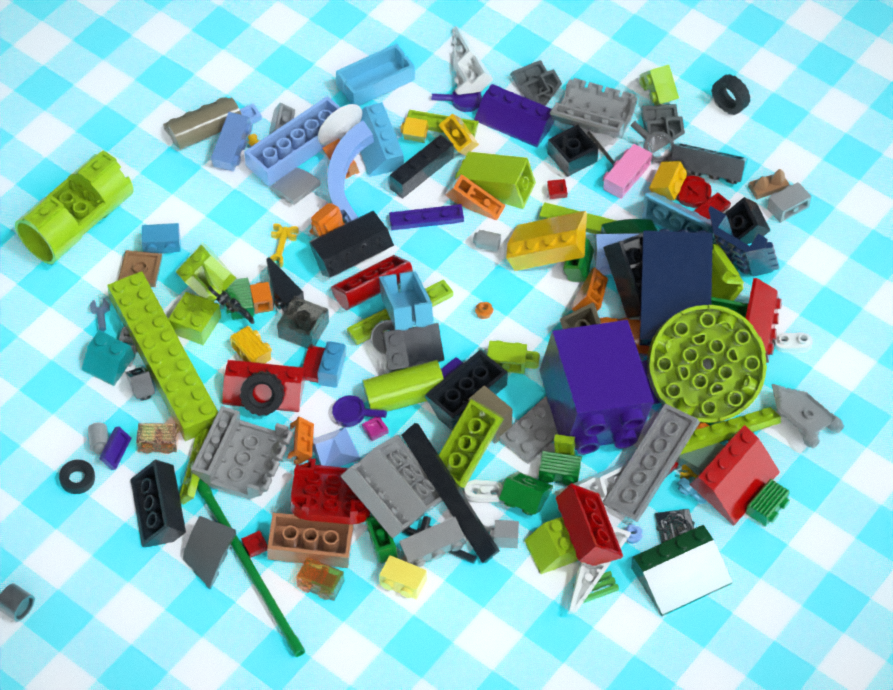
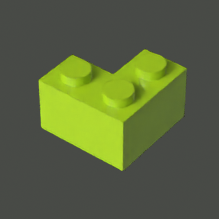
(660, 83)

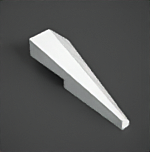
(601, 482)

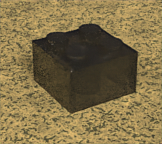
(303, 323)

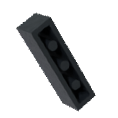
(421, 166)

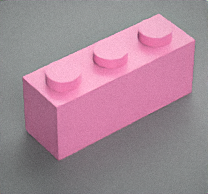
(627, 171)

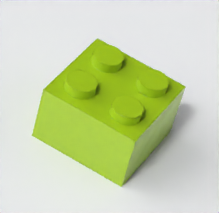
(195, 318)

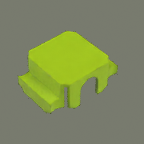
(725, 278)

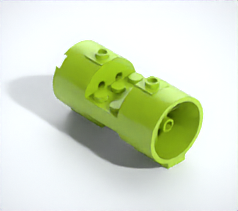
(74, 207)

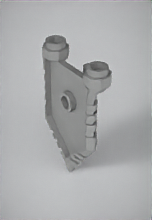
(805, 414)

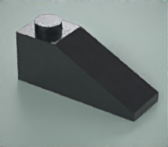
(282, 286)

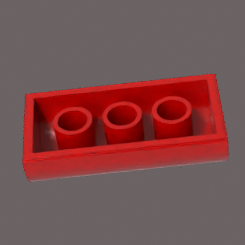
(366, 284)

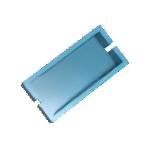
(375, 75)
(410, 305)

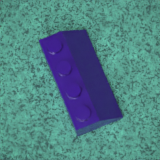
(514, 115)

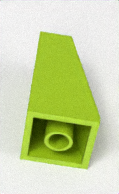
(501, 176)

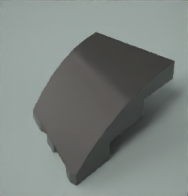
(537, 82)
(663, 119)
(208, 549)

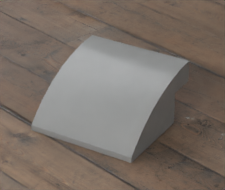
(392, 486)

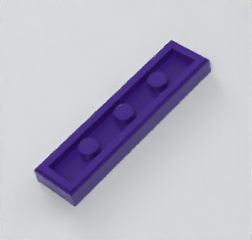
(426, 217)

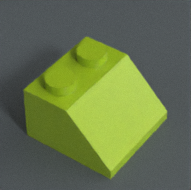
(551, 546)

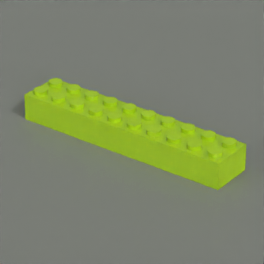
(163, 355)

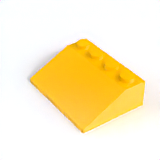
(547, 241)

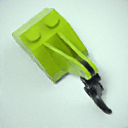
(210, 278)

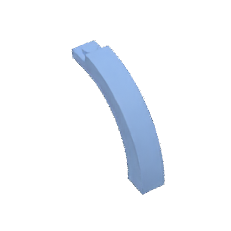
(343, 155)

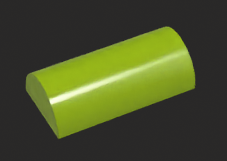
(402, 386)
(469, 441)

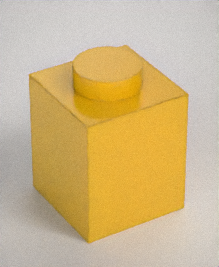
(414, 129)

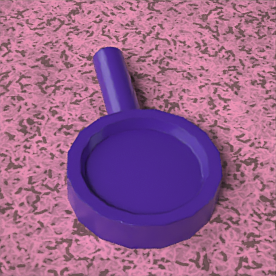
(463, 102)
(351, 411)

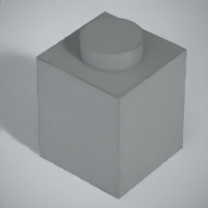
(505, 533)

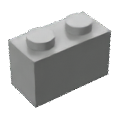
(789, 202)

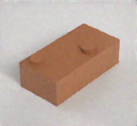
(298, 539)

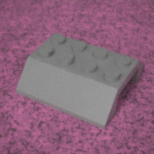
(595, 109)
(240, 455)

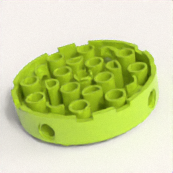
(735, 357)

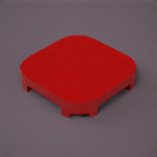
(324, 496)

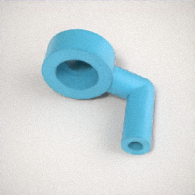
(686, 489)

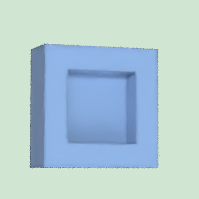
(252, 112)

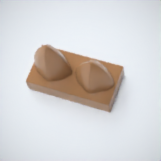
(768, 185)

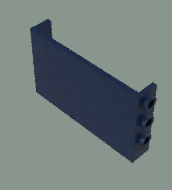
(673, 276)

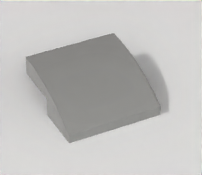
(295, 185)

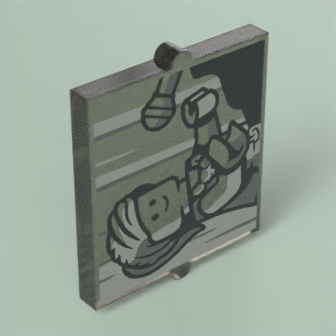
(673, 523)

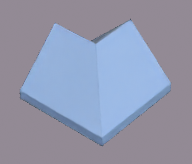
(335, 448)

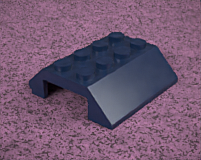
(753, 259)

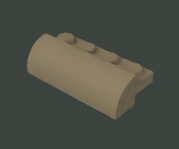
(201, 122)

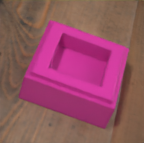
(375, 428)

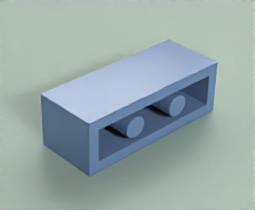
(231, 141)

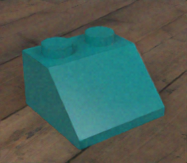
(107, 358)

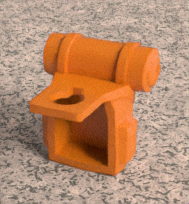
(326, 219)

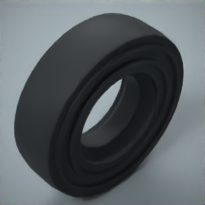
(79, 487)

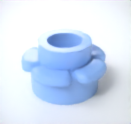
(634, 538)

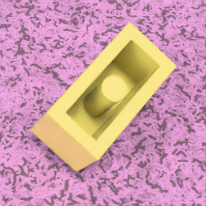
(402, 577)

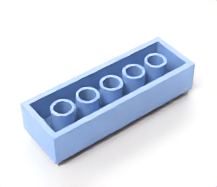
(289, 144)

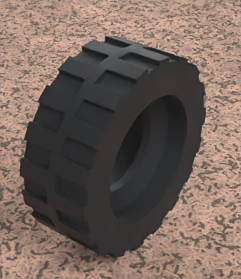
(737, 88)
(247, 393)

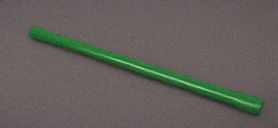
(291, 639)

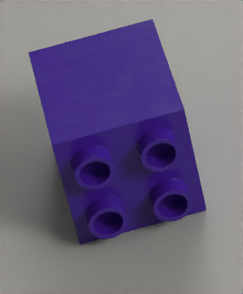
(596, 385)

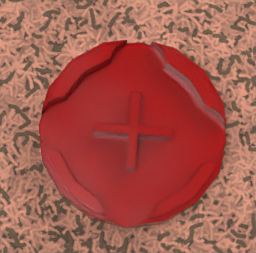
(694, 192)

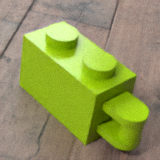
(513, 356)

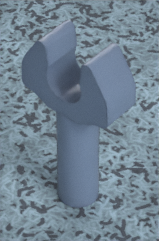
(100, 312)

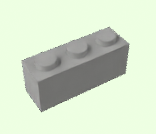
(433, 542)

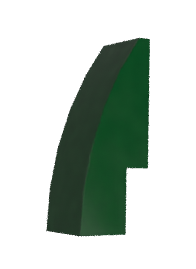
(628, 226)

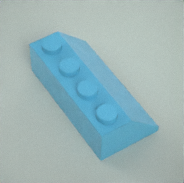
(385, 152)
(672, 215)

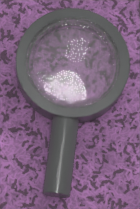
(657, 143)

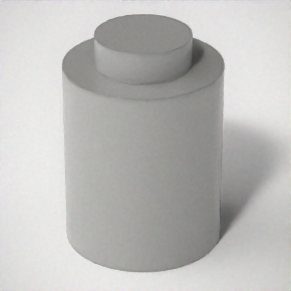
(487, 240)
(97, 437)

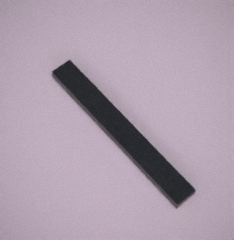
(450, 493)

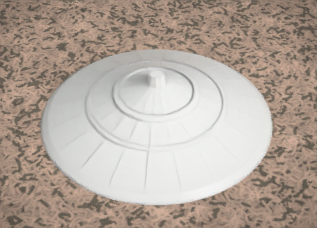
(339, 123)

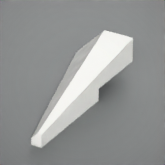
(470, 71)
(589, 575)

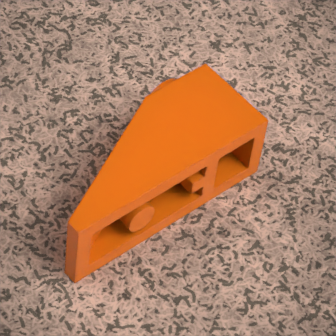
(474, 198)
(591, 290)

